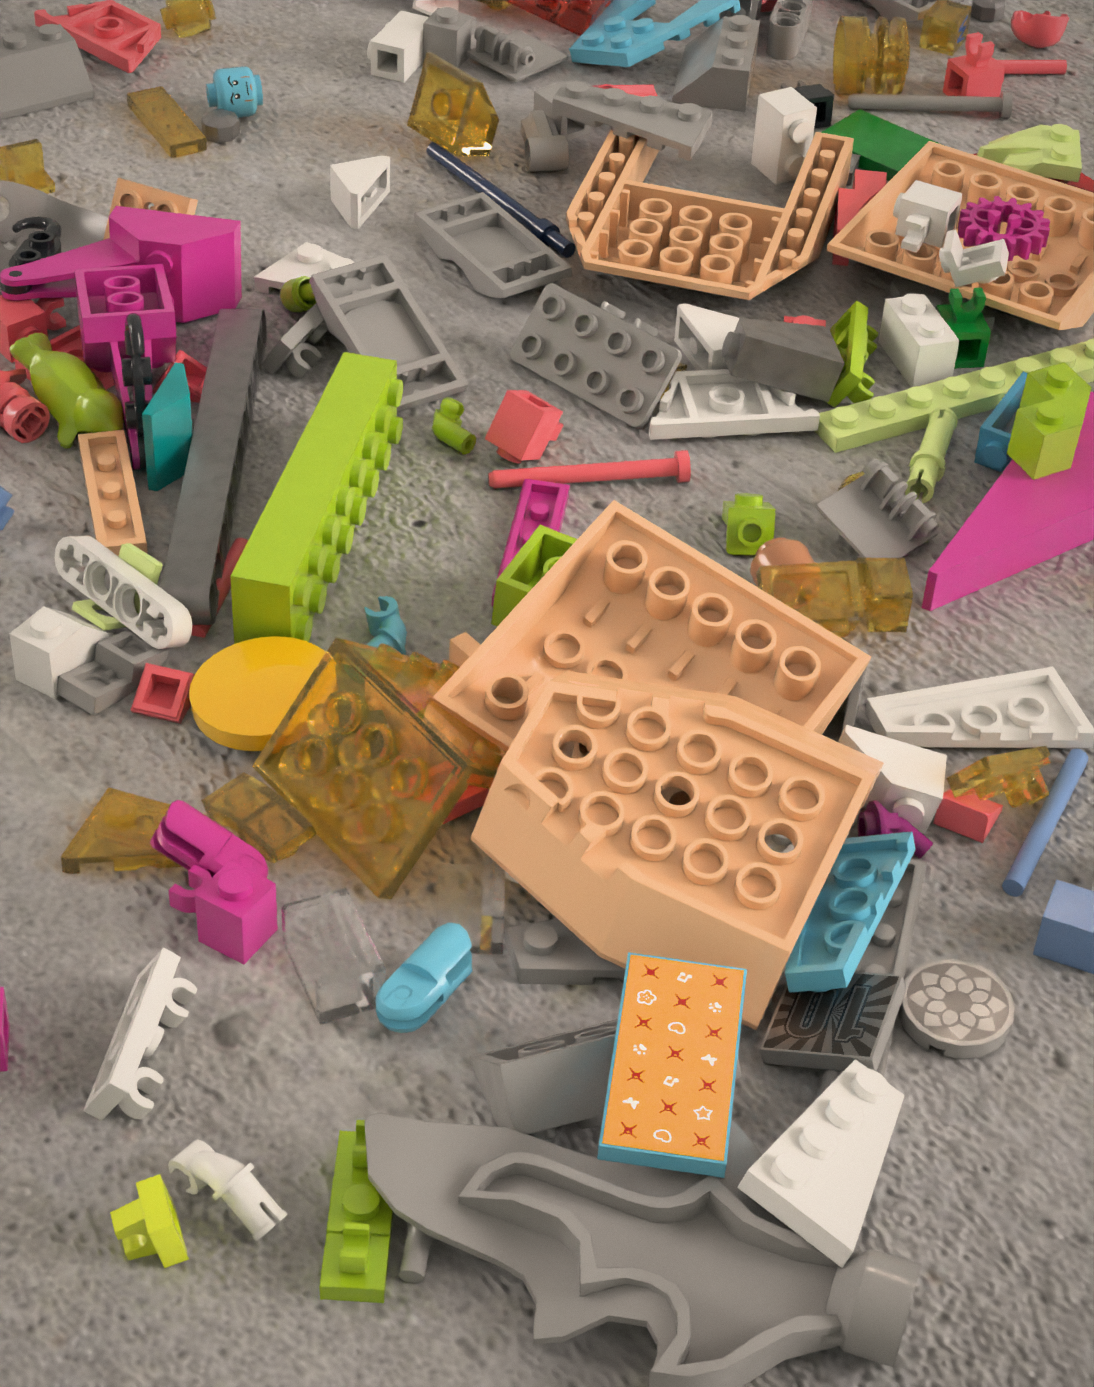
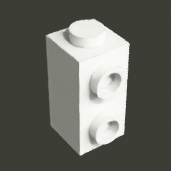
(398, 47)

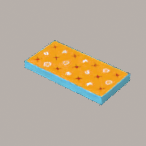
(674, 1066)

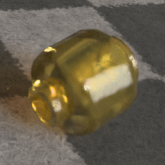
(188, 16)

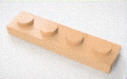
(111, 490)

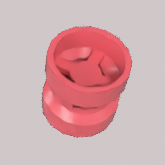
(22, 414)

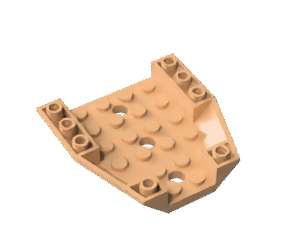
(663, 876)

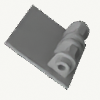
(513, 54)
(878, 516)

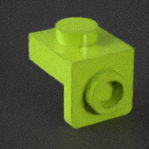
(748, 523)

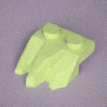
(1039, 150)

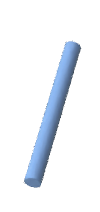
(1045, 823)

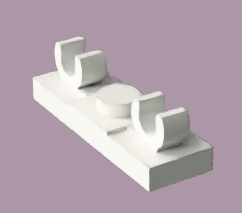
(138, 1038)

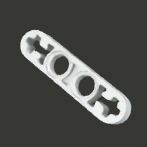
(119, 600)

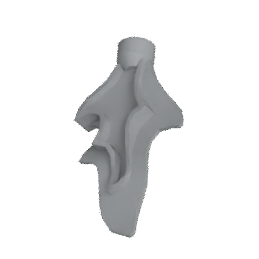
(641, 1247)

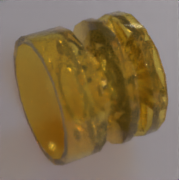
(874, 55)

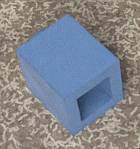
(1068, 927)

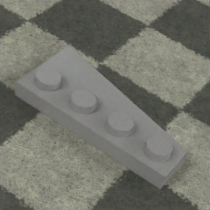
(629, 114)
(554, 955)

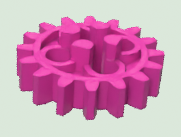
(1025, 228)

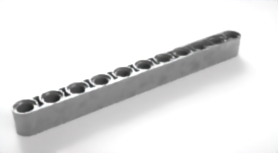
(215, 463)

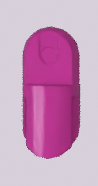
(196, 839)

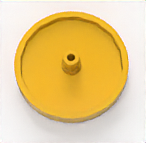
(249, 689)

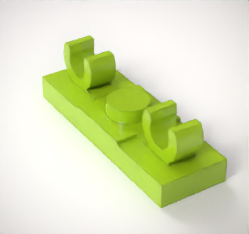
(855, 345)
(356, 1228)

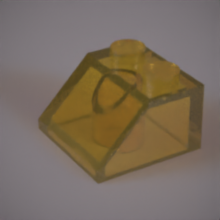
(453, 109)

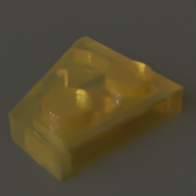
(118, 833)

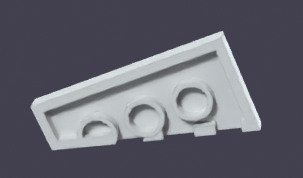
(989, 712)
(829, 1161)

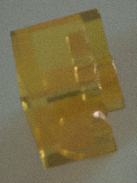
(885, 593)

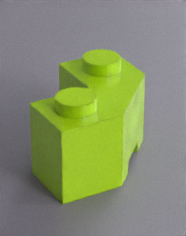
(1049, 420)

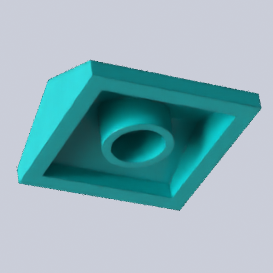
(168, 430)

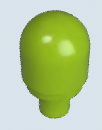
(297, 294)

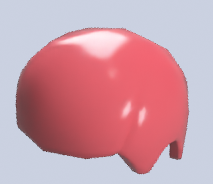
(1038, 29)

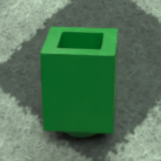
(969, 327)

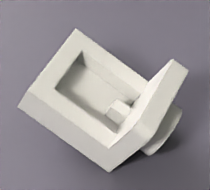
(973, 264)

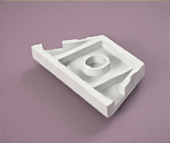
(723, 405)

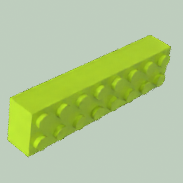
(318, 502)

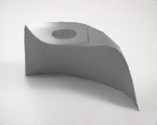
(78, 224)

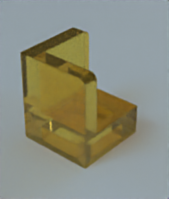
(25, 165)

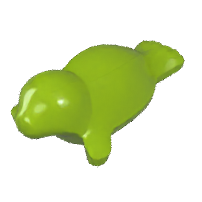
(68, 390)

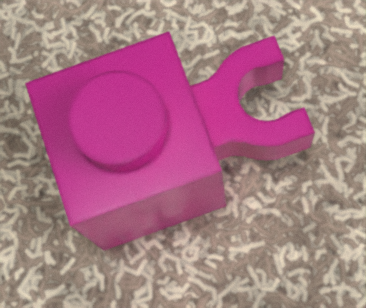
(232, 909)

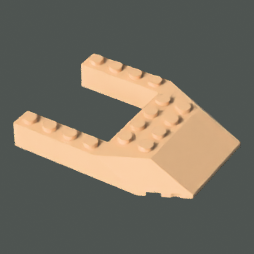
(701, 237)

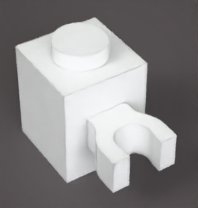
(926, 215)

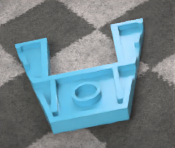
(623, 42)

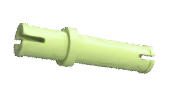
(928, 463)

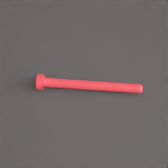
(677, 466)

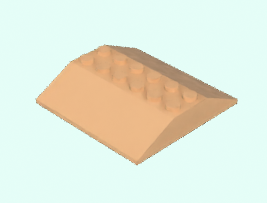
(1045, 288)
(652, 613)

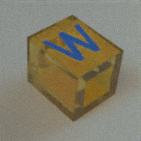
(945, 27)

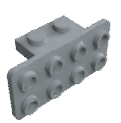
(597, 354)

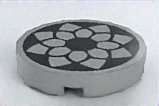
(957, 1008)

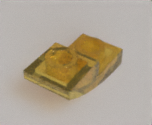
(259, 817)

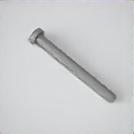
(934, 103)

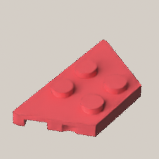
(108, 31)

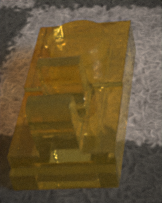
(1010, 772)

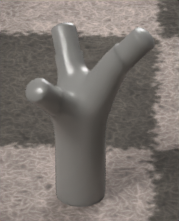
(415, 1255)

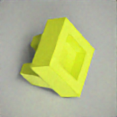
(150, 1224)

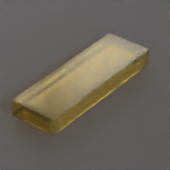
(166, 122)

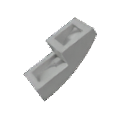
(112, 674)

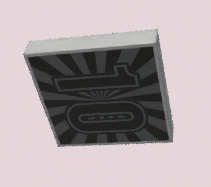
(835, 1025)

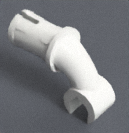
(232, 1183)

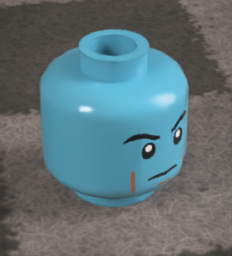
(235, 91)

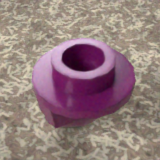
(878, 821)

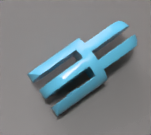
(425, 979)

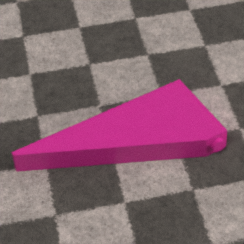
(1019, 525)

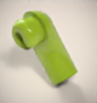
(448, 426)

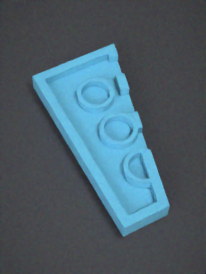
(848, 911)

